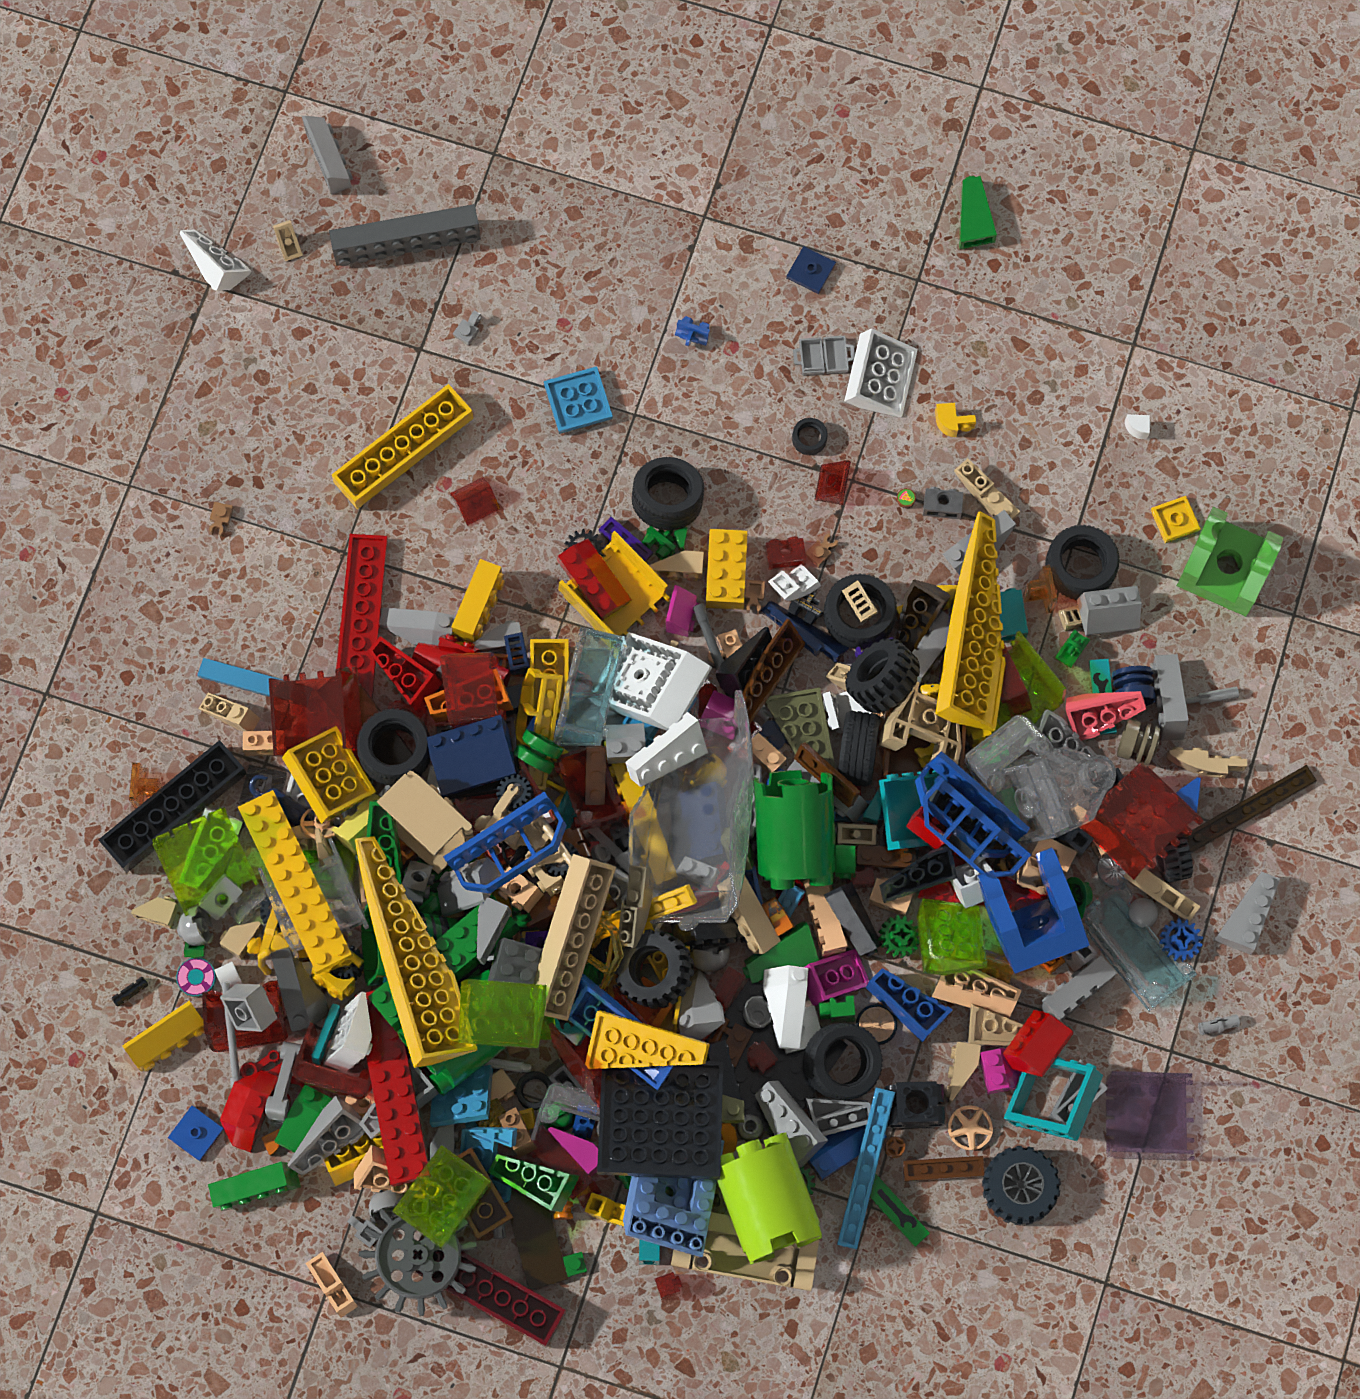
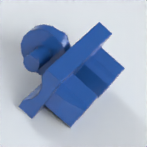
(691, 332)
(583, 1127)

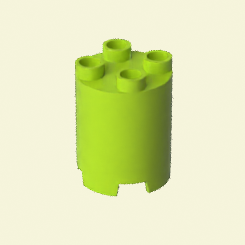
(767, 1198)

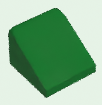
(680, 538)

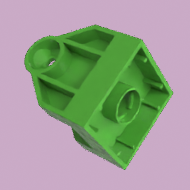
(1252, 553)

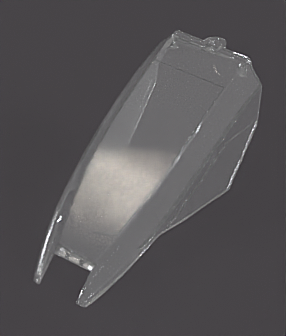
(699, 821)

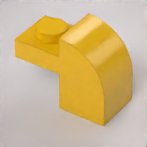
(950, 423)
(976, 736)
(605, 1209)

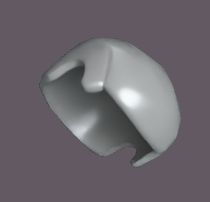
(1143, 912)
(757, 1012)

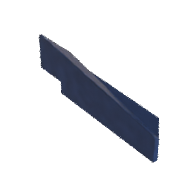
(814, 638)

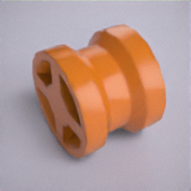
(566, 1212)

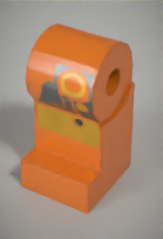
(778, 916)

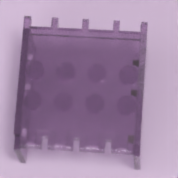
(1148, 1116)

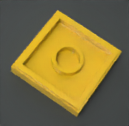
(1175, 519)

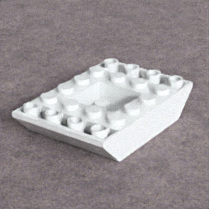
(668, 682)

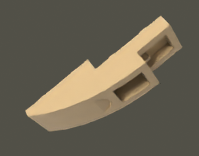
(983, 490)
(1197, 761)
(1165, 894)

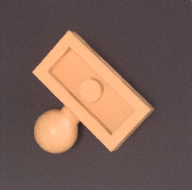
(729, 644)

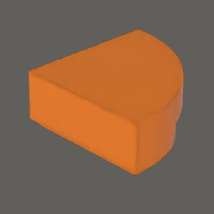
(269, 1143)

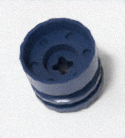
(1135, 679)

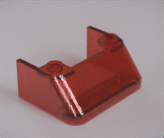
(324, 1078)

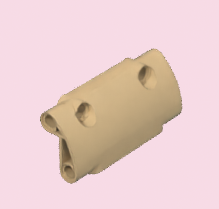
(728, 1259)

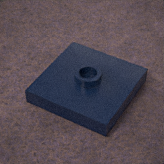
(811, 270)

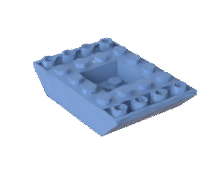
(670, 1221)

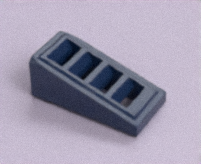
(518, 669)

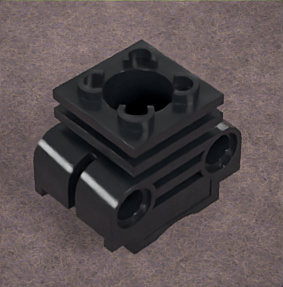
(931, 1094)

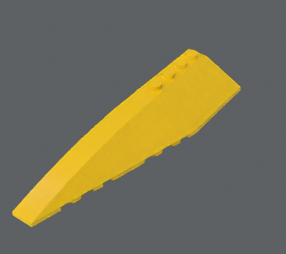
(974, 646)
(416, 971)

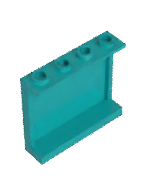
(899, 803)

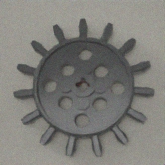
(406, 1286)

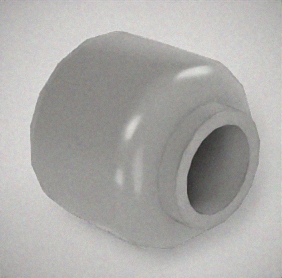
(755, 1122)

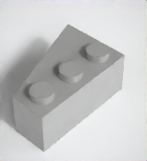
(837, 1114)

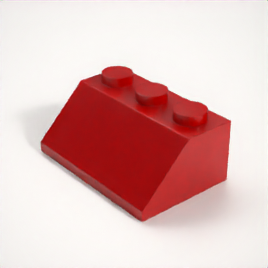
(1037, 1044)

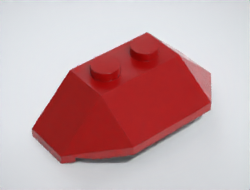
(246, 1109)

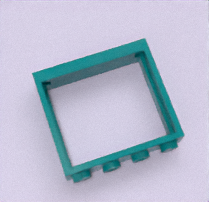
(1079, 1110)

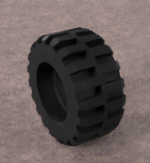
(882, 675)
(675, 980)

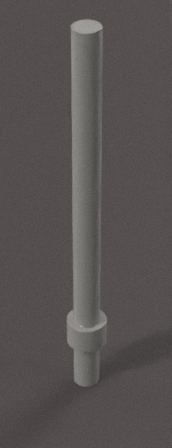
(231, 1042)

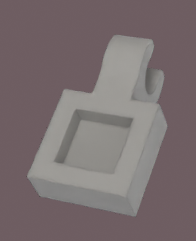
(467, 330)
(360, 1234)

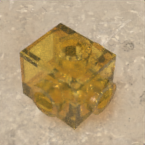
(496, 1110)

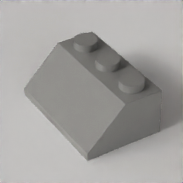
(1110, 610)

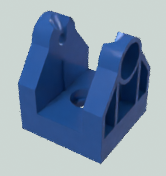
(1038, 930)

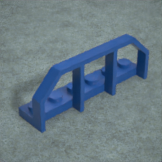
(979, 797)
(987, 824)
(501, 830)

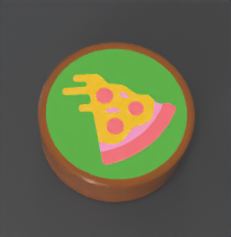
(906, 498)

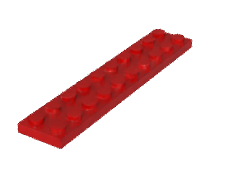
(362, 605)
(395, 1101)

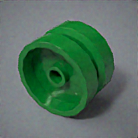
(539, 748)

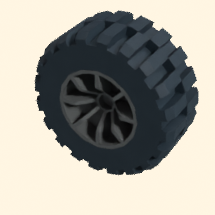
(1021, 1185)

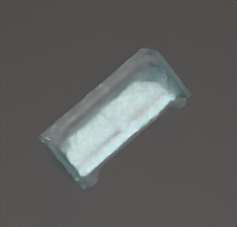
(589, 688)
(1134, 949)

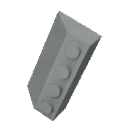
(327, 153)
(453, 895)

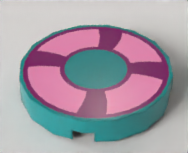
(195, 977)

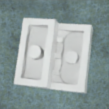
(795, 584)

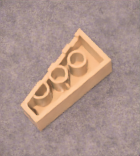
(825, 923)
(978, 989)
(373, 1173)

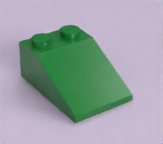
(301, 1117)

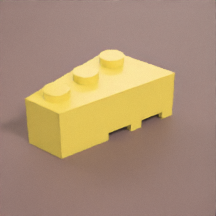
(355, 825)

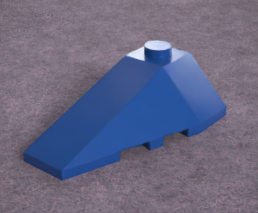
(837, 1152)

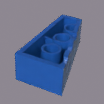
(909, 1005)

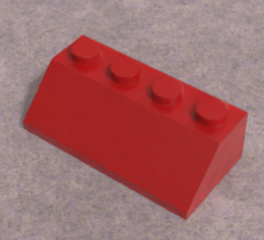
(593, 579)

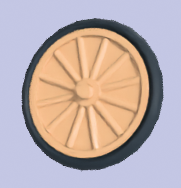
(878, 1022)

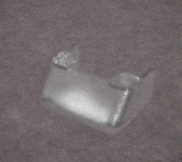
(1001, 749)
(567, 1099)

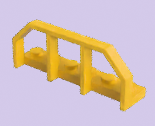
(545, 714)

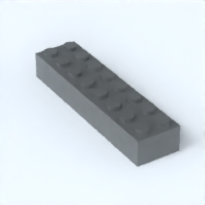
(405, 235)

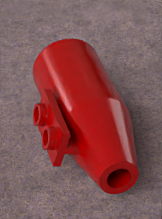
(429, 654)

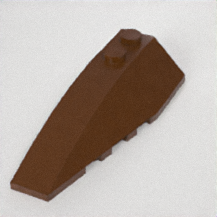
(772, 667)

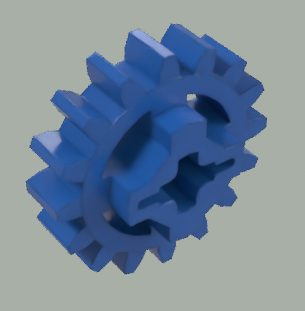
(1172, 942)

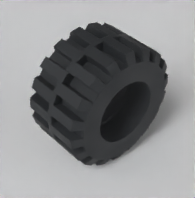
(1178, 862)

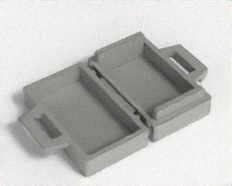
(832, 353)

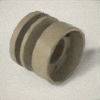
(1138, 741)

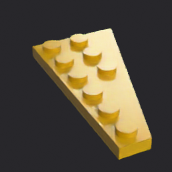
(629, 1043)

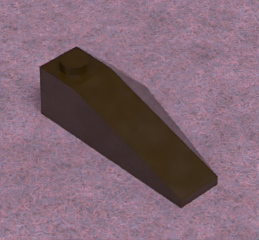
(920, 610)

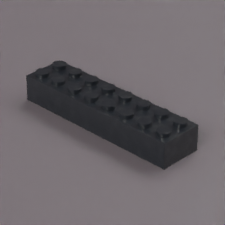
(173, 805)

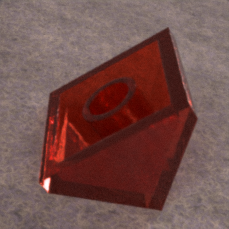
(833, 482)
(475, 501)

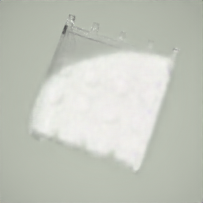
(337, 891)

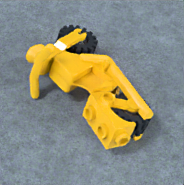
(337, 980)

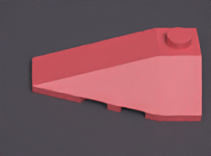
(1099, 711)

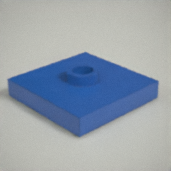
(195, 1133)

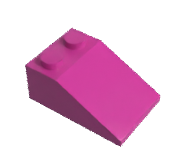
(835, 977)
(581, 1150)

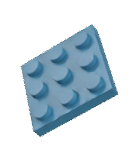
(578, 400)
(465, 1102)

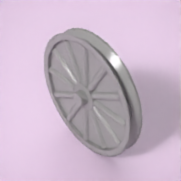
(1110, 872)

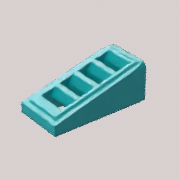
(873, 811)

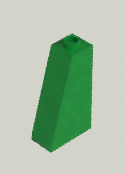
(975, 215)
(794, 950)

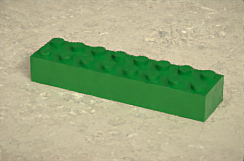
(458, 949)

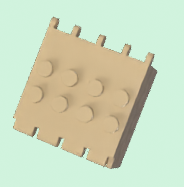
(425, 819)

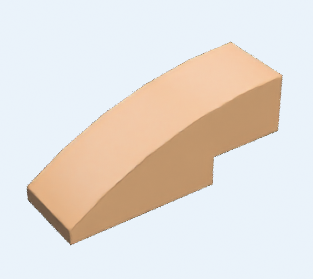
(331, 1285)

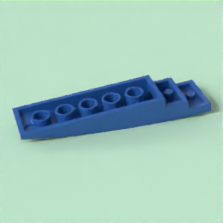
(583, 1013)

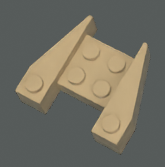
(917, 717)

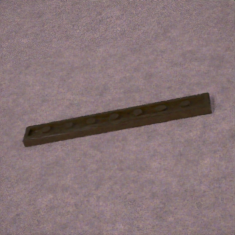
(1250, 808)

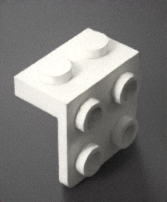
(837, 707)

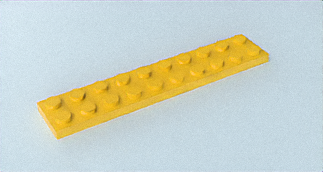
(295, 882)

